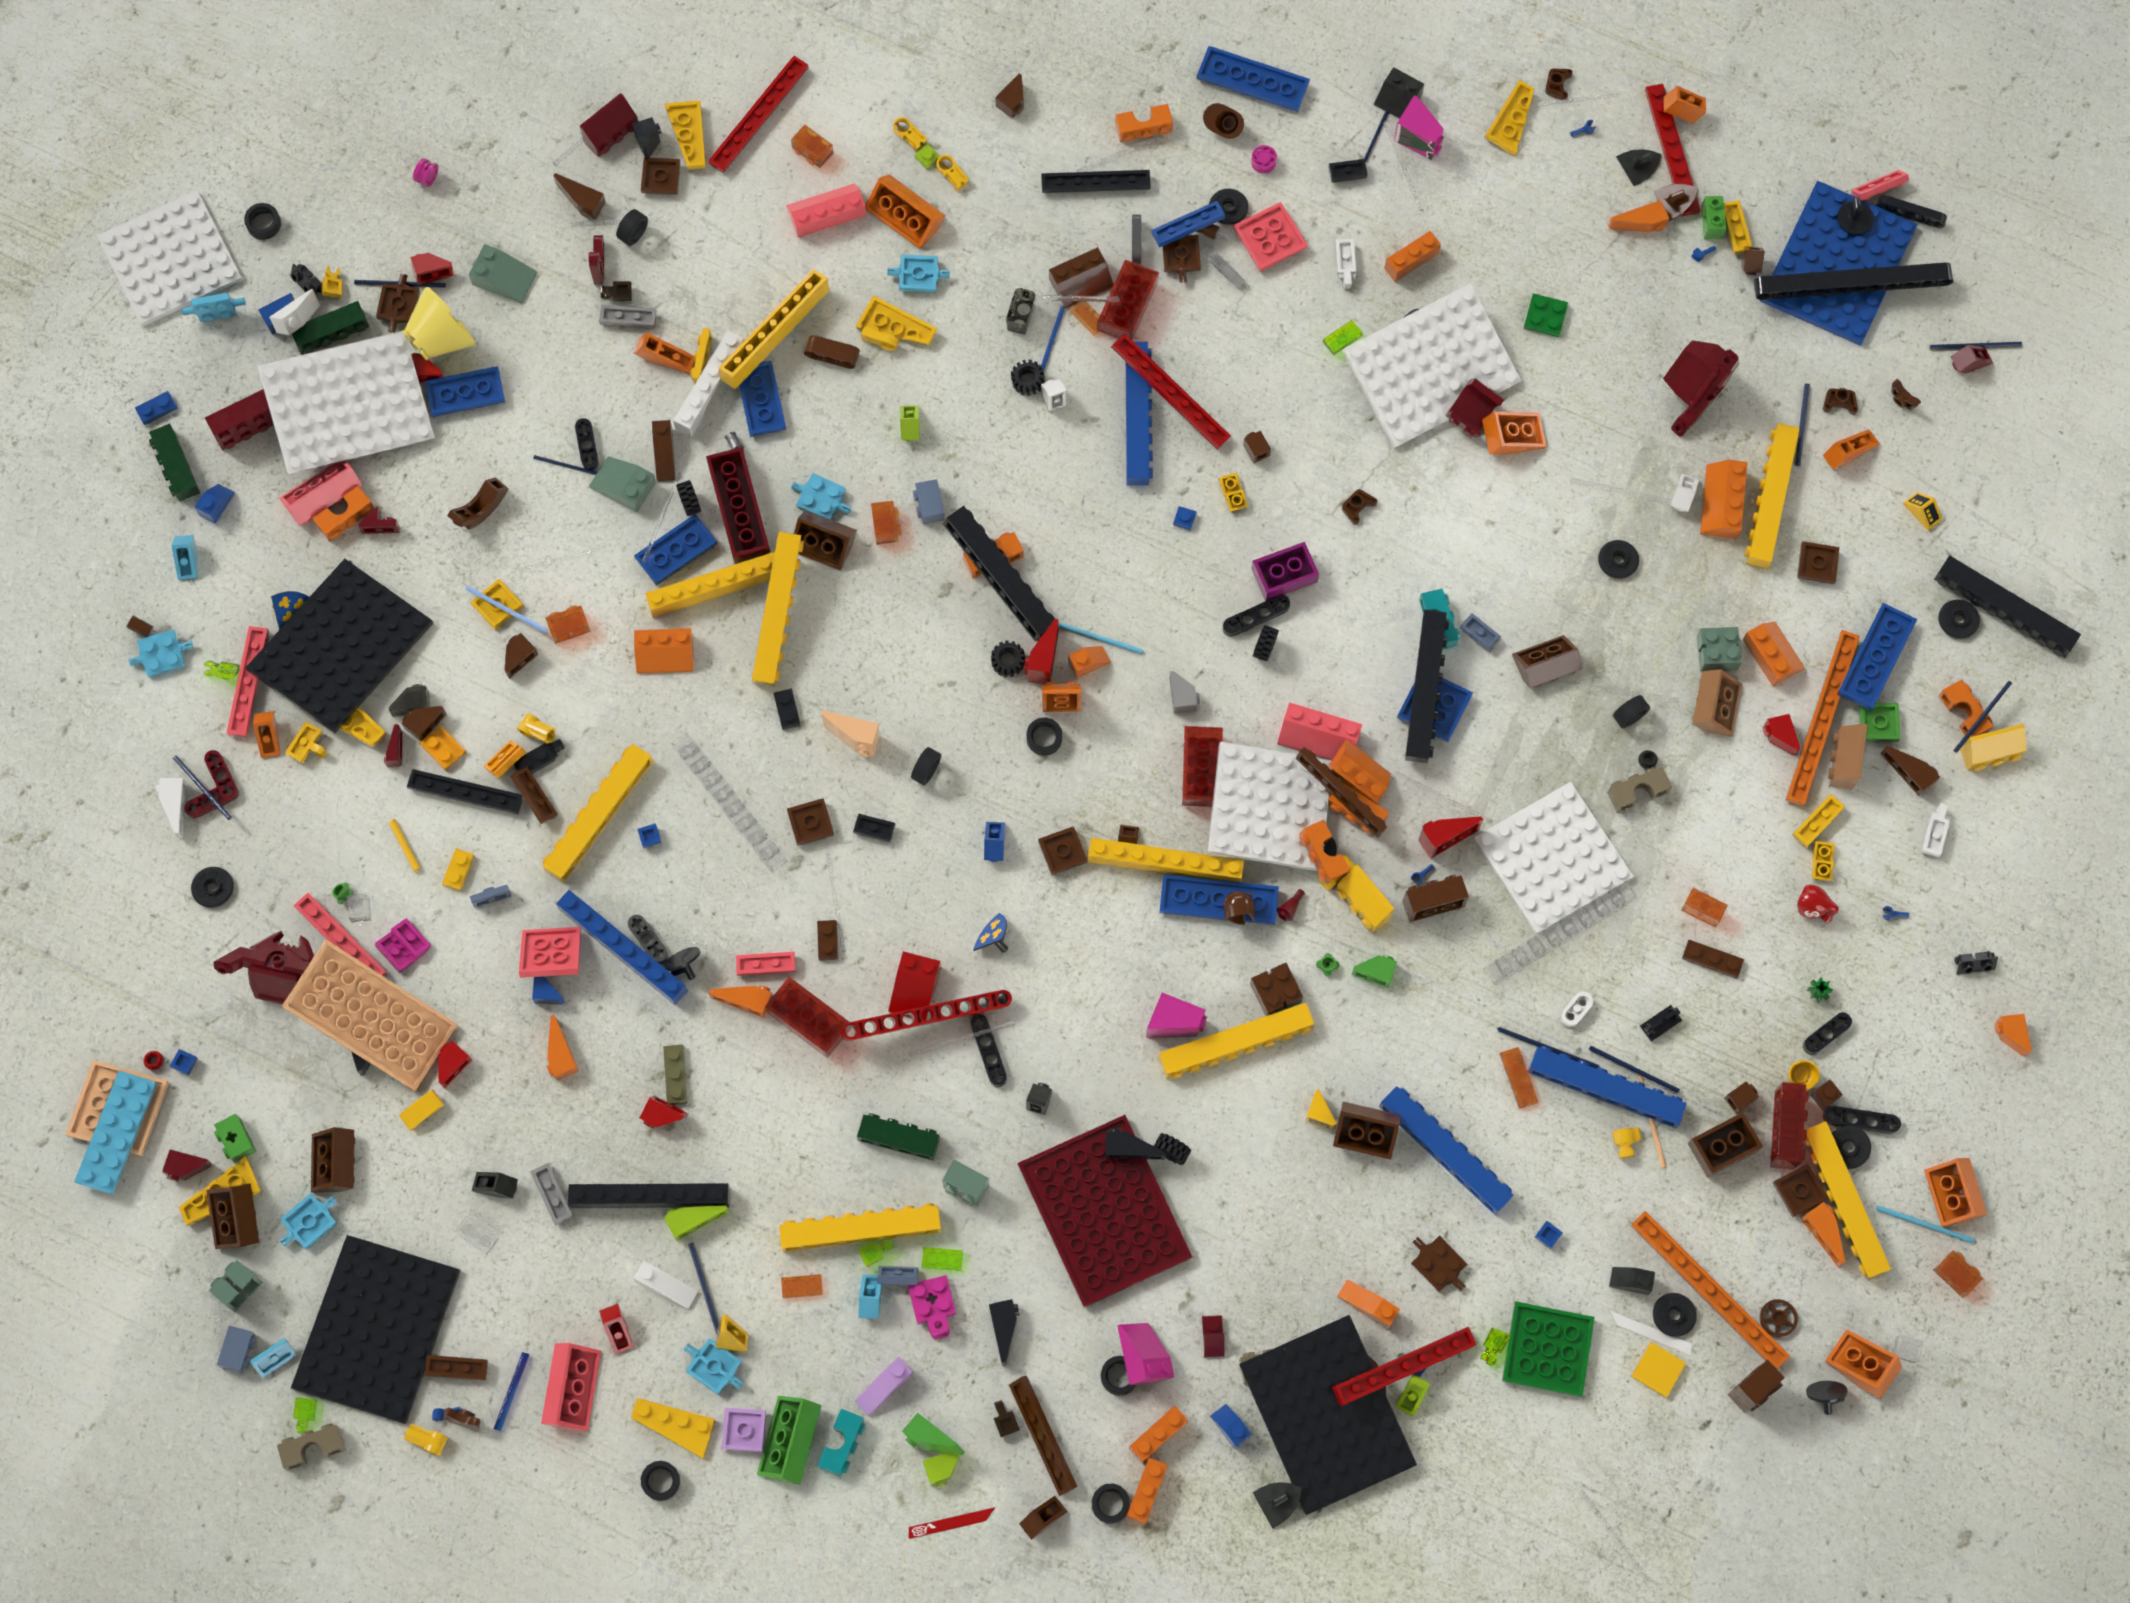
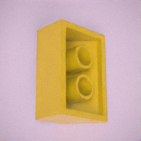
(1994, 747)
(1365, 899)

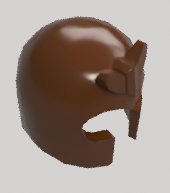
(1237, 905)

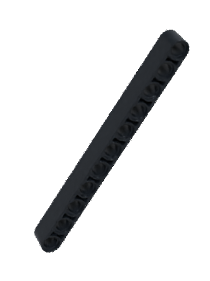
(1853, 281)

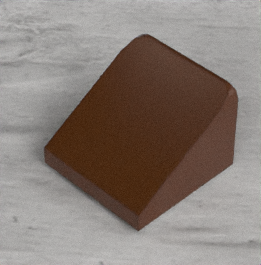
(1128, 834)

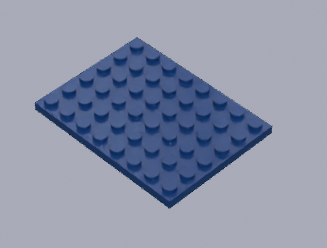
(1823, 246)

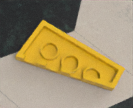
(1509, 123)
(688, 129)
(896, 322)
(363, 728)
(197, 1206)
(680, 1426)

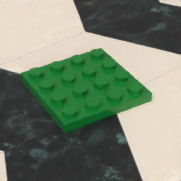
(1548, 1349)

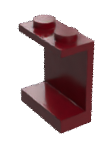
(1472, 407)

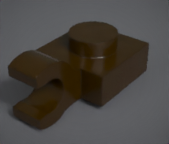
(620, 291)
(1005, 1422)

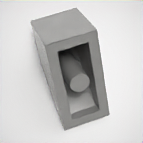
(1183, 694)

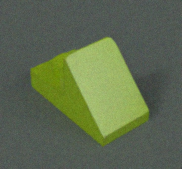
(1413, 1395)

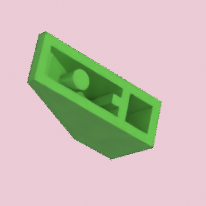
(929, 1438)

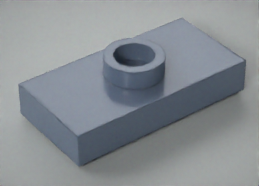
(1480, 632)
(490, 895)
(897, 1275)

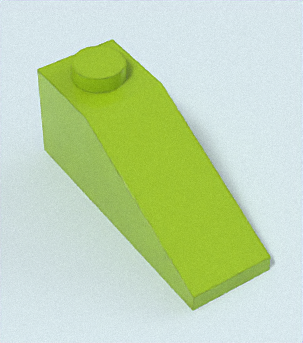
(690, 1219)

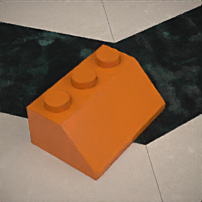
(664, 650)
(1773, 652)
(1360, 771)
(1955, 1192)

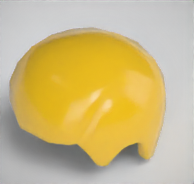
(1804, 1073)

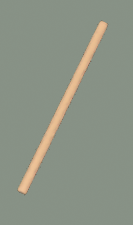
(1655, 1134)

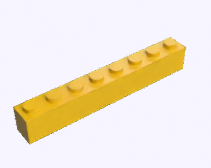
(774, 329)
(1772, 496)
(710, 585)
(776, 608)
(597, 813)
(1164, 860)
(1236, 1040)
(1847, 1200)
(860, 1228)

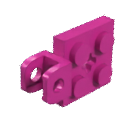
(936, 1313)

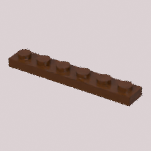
(1341, 792)
(1043, 1435)

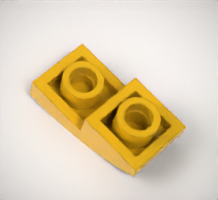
(1232, 492)
(1822, 860)
(421, 1109)

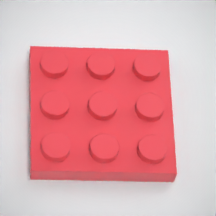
(1270, 236)
(550, 952)

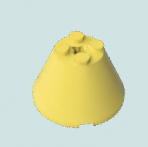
(434, 328)

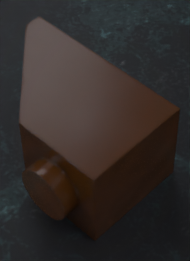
(1011, 98)
(518, 654)
(423, 721)
(1042, 1517)

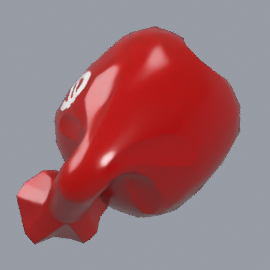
(1816, 903)

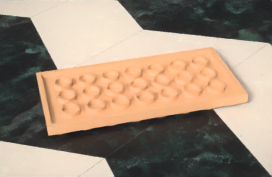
(369, 1015)

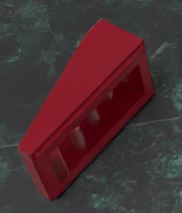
(393, 755)

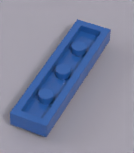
(1188, 224)

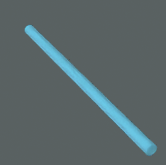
(1101, 638)
(1925, 1224)

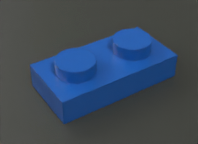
(156, 408)

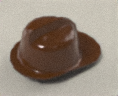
(1223, 120)

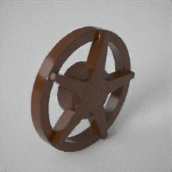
(1778, 1318)

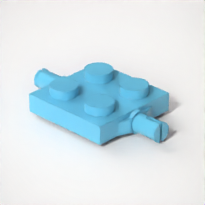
(918, 273)
(214, 307)
(821, 496)
(161, 653)
(308, 1221)
(713, 1366)

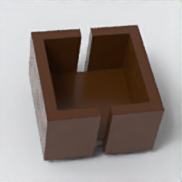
(1275, 989)

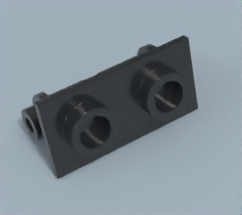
(301, 275)
(1984, 962)
(1661, 1022)

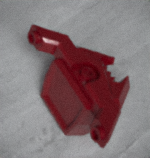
(1698, 379)
(270, 965)

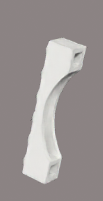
(693, 409)

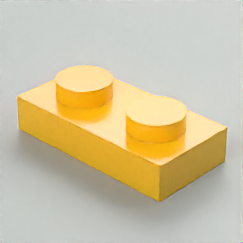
(458, 869)

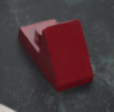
(374, 525)
(1213, 1336)

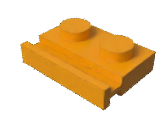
(442, 748)
(504, 759)

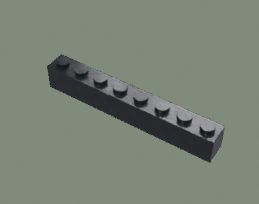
(999, 572)
(2007, 606)
(1425, 686)
(648, 1195)

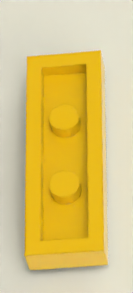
(1736, 226)
(702, 355)
(1818, 820)

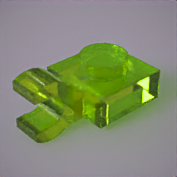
(224, 669)
(872, 1252)
(1494, 1343)
(304, 1411)

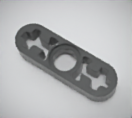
(1136, 238)
(660, 947)

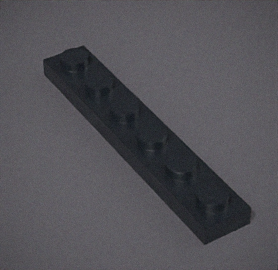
(1095, 181)
(465, 791)

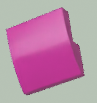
(403, 945)

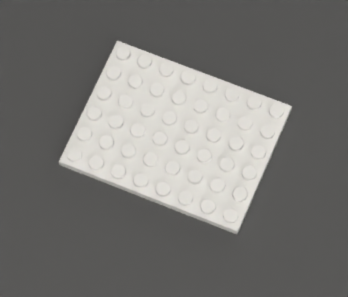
(1426, 360)
(345, 402)

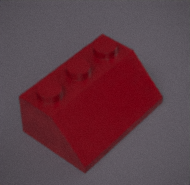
(608, 125)

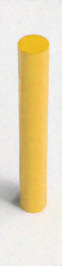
(404, 845)

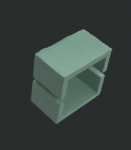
(1720, 648)
(965, 1183)
(223, 1286)

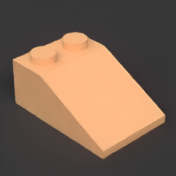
(856, 733)

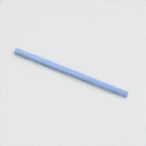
(506, 609)

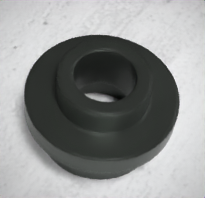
(1647, 754)

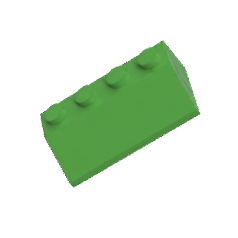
(789, 1439)

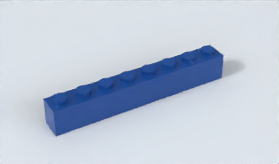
(1138, 425)
(622, 947)
(1607, 1087)
(1447, 1151)

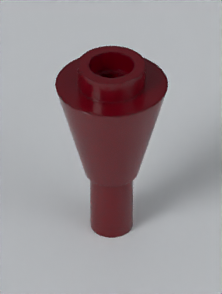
(1288, 909)

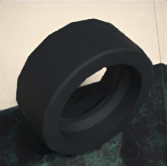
(632, 227)
(268, 232)
(1631, 711)
(1042, 722)
(926, 766)
(1104, 1377)
(645, 1477)
(1108, 1488)

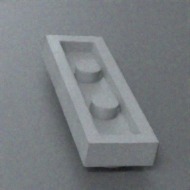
(628, 316)
(551, 1194)

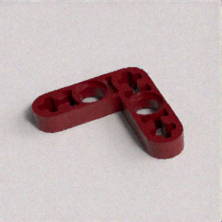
(596, 260)
(218, 792)

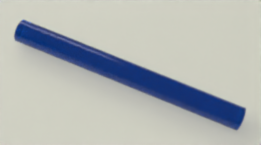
(511, 1391)

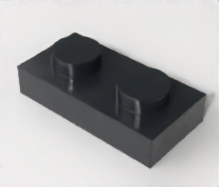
(1347, 170)
(787, 709)
(874, 828)

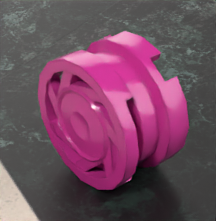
(1263, 159)
(425, 172)

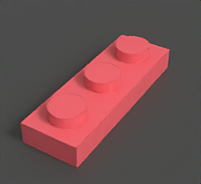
(1880, 185)
(765, 963)

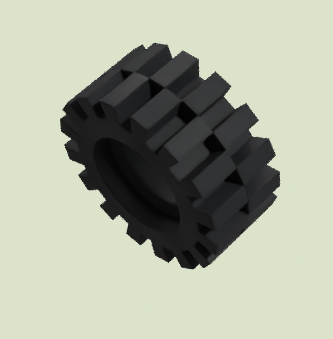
(1029, 367)
(688, 498)
(1265, 643)
(1004, 648)
(1173, 1148)

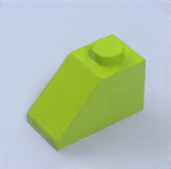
(909, 423)
(941, 1468)

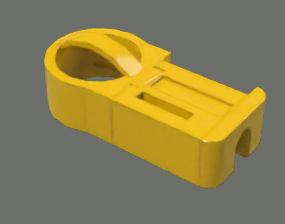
(911, 136)
(954, 174)
(879, 338)

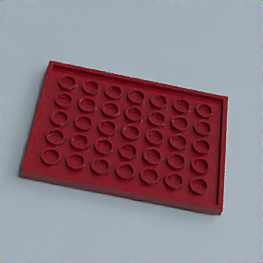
(1103, 1214)

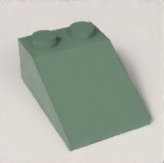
(501, 274)
(623, 482)

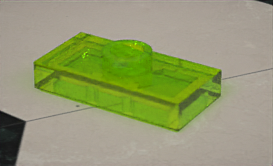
(1342, 337)
(942, 1259)

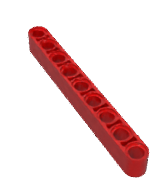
(935, 1011)

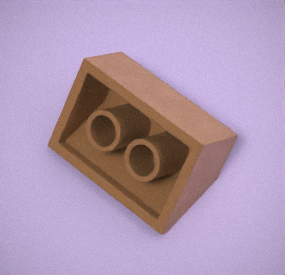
(1717, 702)
(1847, 756)

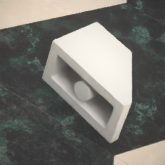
(1054, 394)
(1684, 493)

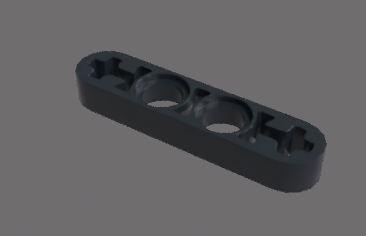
(1912, 211)
(1255, 614)
(988, 1050)
(1861, 1119)

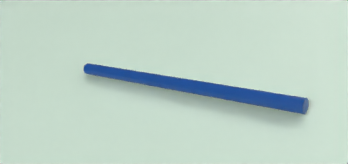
(1044, 361)

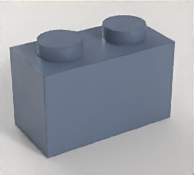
(929, 500)
(236, 1349)

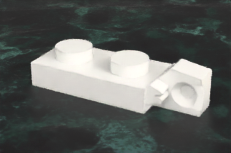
(1345, 261)
(1936, 832)

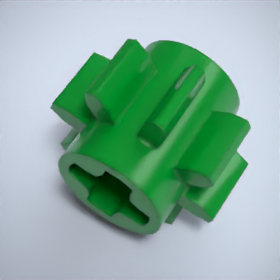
(1824, 986)

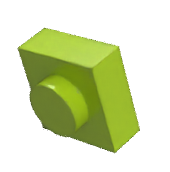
(927, 156)

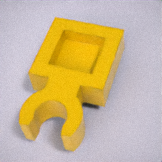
(331, 285)

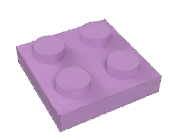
(743, 1430)

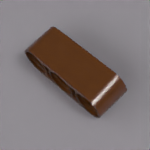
(832, 352)

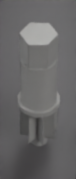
(1226, 269)

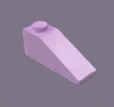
(884, 1386)

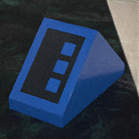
(545, 993)

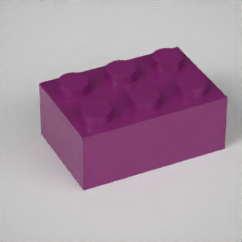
(1285, 571)

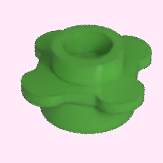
(341, 892)
(1327, 969)

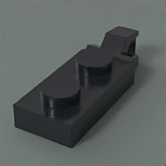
(540, 756)

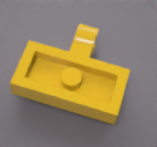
(305, 742)

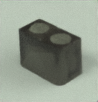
(1023, 296)

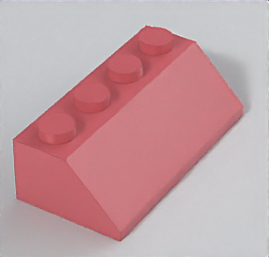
(826, 210)
(320, 492)
(1316, 731)
(571, 1386)

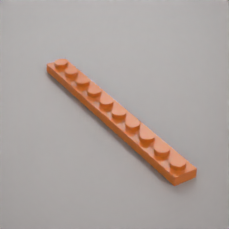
(1822, 718)
(1709, 1290)

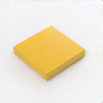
(493, 615)
(1658, 1369)

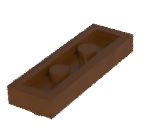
(533, 795)
(1713, 959)
(456, 1367)

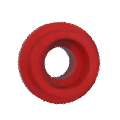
(149, 1056)

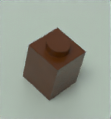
(1752, 260)
(1256, 446)
(1826, 1095)
(1741, 1097)

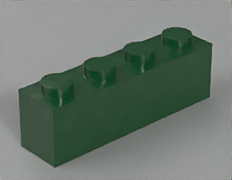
(330, 327)
(174, 462)
(898, 1137)

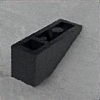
(1126, 1146)
(1004, 1324)

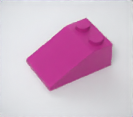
(1144, 1354)

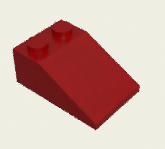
(1042, 656)
(1445, 833)
(914, 983)

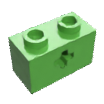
(1713, 217)
(242, 1146)

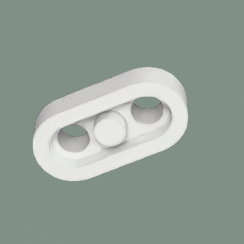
(1576, 1009)

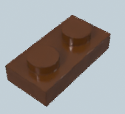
(827, 940)

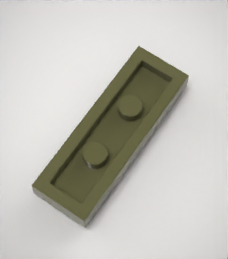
(675, 1074)

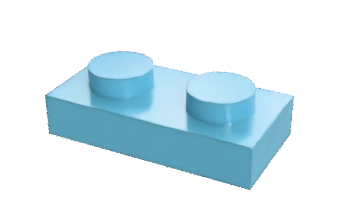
(273, 1357)

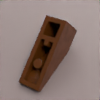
(585, 199)
(663, 450)
(1915, 772)

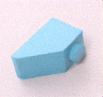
(185, 556)
(869, 1297)

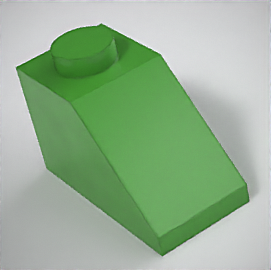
(1376, 970)

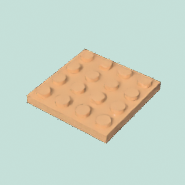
(94, 1097)

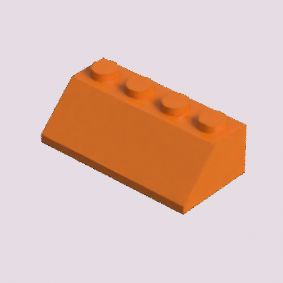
(904, 211)
(1723, 499)

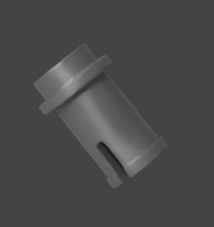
(734, 442)

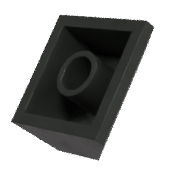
(1398, 92)

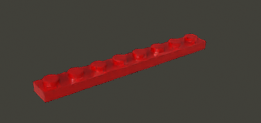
(758, 114)
(1670, 142)
(1170, 391)
(1404, 1366)

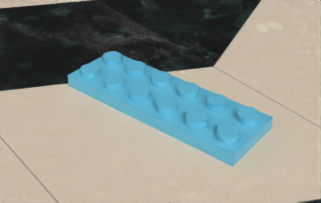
(115, 1132)

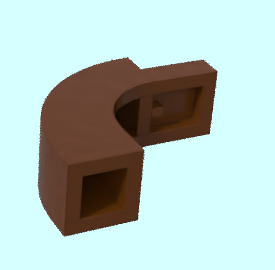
(481, 505)

